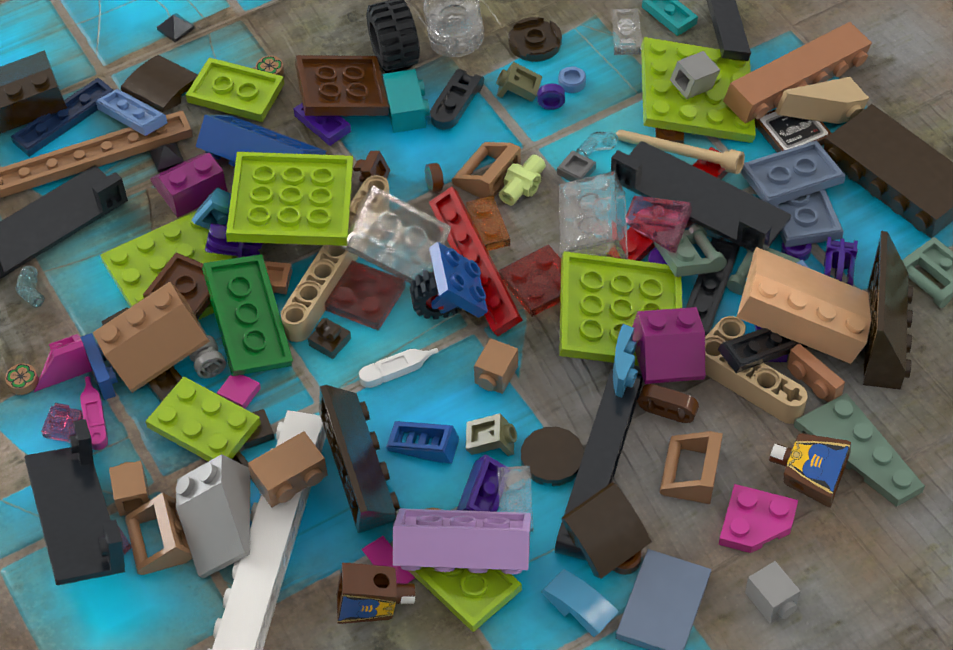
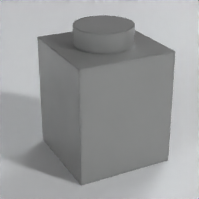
(694, 75)
(773, 592)

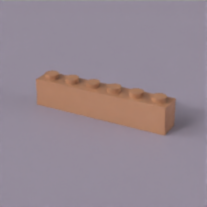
(807, 65)

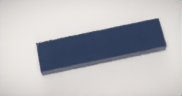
(51, 126)

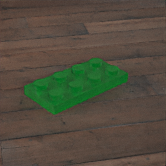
(247, 315)

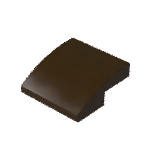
(159, 83)
(606, 530)

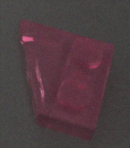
(659, 219)

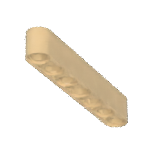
(308, 299)

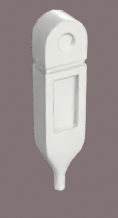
(393, 367)

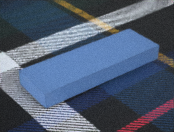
(131, 112)

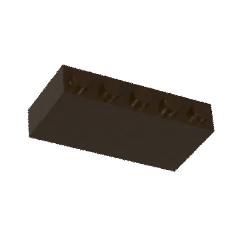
(895, 168)

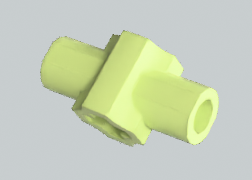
(522, 180)

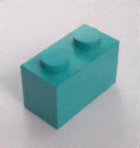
(405, 100)

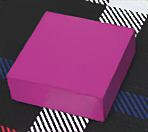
(239, 390)

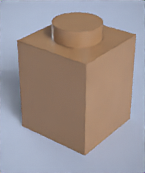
(496, 366)
(129, 486)

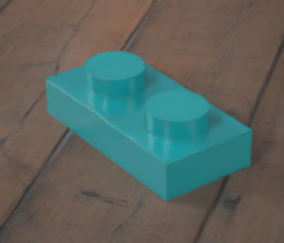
(671, 14)

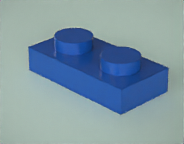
(104, 375)

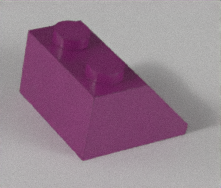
(190, 183)
(670, 345)

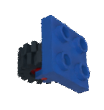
(449, 287)

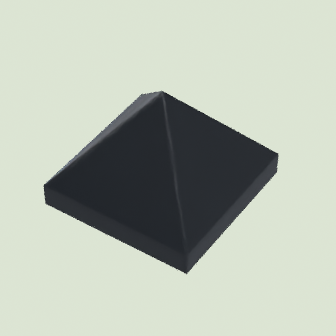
(175, 27)
(166, 156)

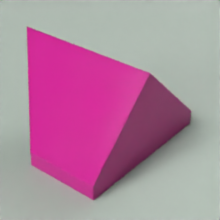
(64, 362)

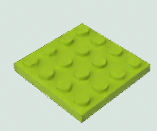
(701, 115)
(290, 199)
(143, 258)
(604, 295)

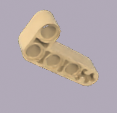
(781, 398)

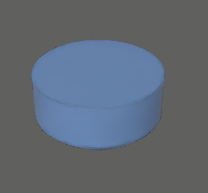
(572, 79)

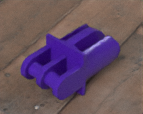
(218, 244)
(840, 256)

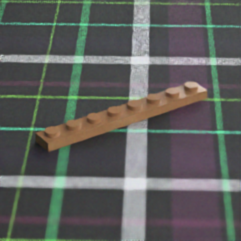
(86, 154)

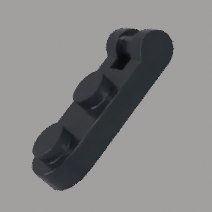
(455, 99)

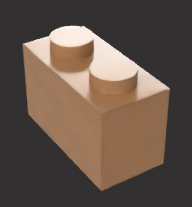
(288, 469)

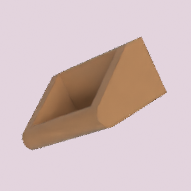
(493, 179)
(695, 490)
(175, 544)

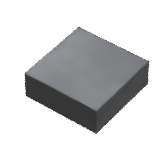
(576, 167)

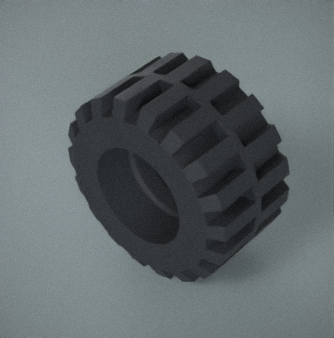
(393, 34)

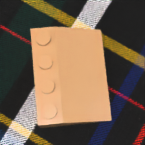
(805, 306)

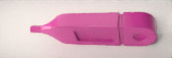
(94, 415)

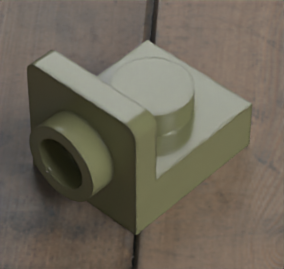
(519, 81)
(490, 434)

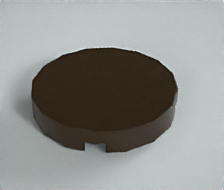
(535, 39)
(552, 455)

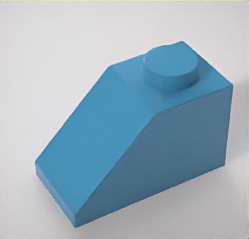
(214, 209)

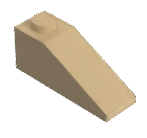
(826, 101)

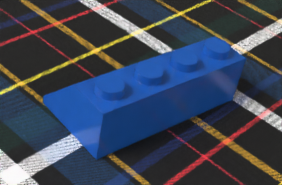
(227, 135)

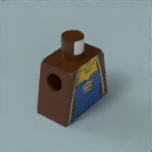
(813, 465)
(370, 593)

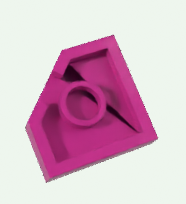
(756, 518)

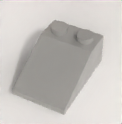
(215, 513)

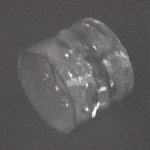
(454, 26)

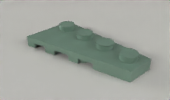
(870, 451)

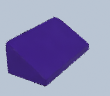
(482, 486)

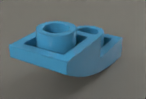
(623, 368)
(576, 597)

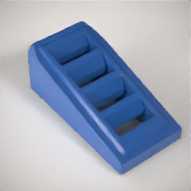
(441, 449)

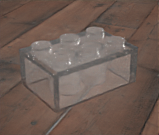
(593, 216)
(394, 235)

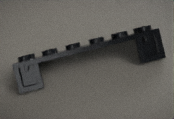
(713, 201)
(58, 216)
(73, 511)

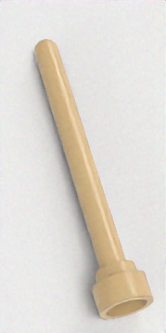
(730, 160)

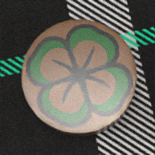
(271, 65)
(21, 379)

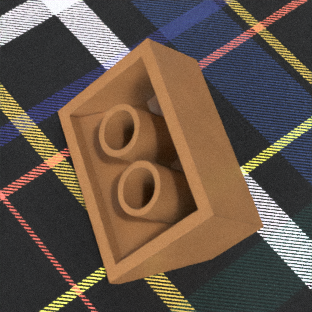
(151, 336)

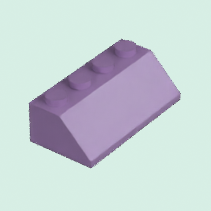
(461, 540)

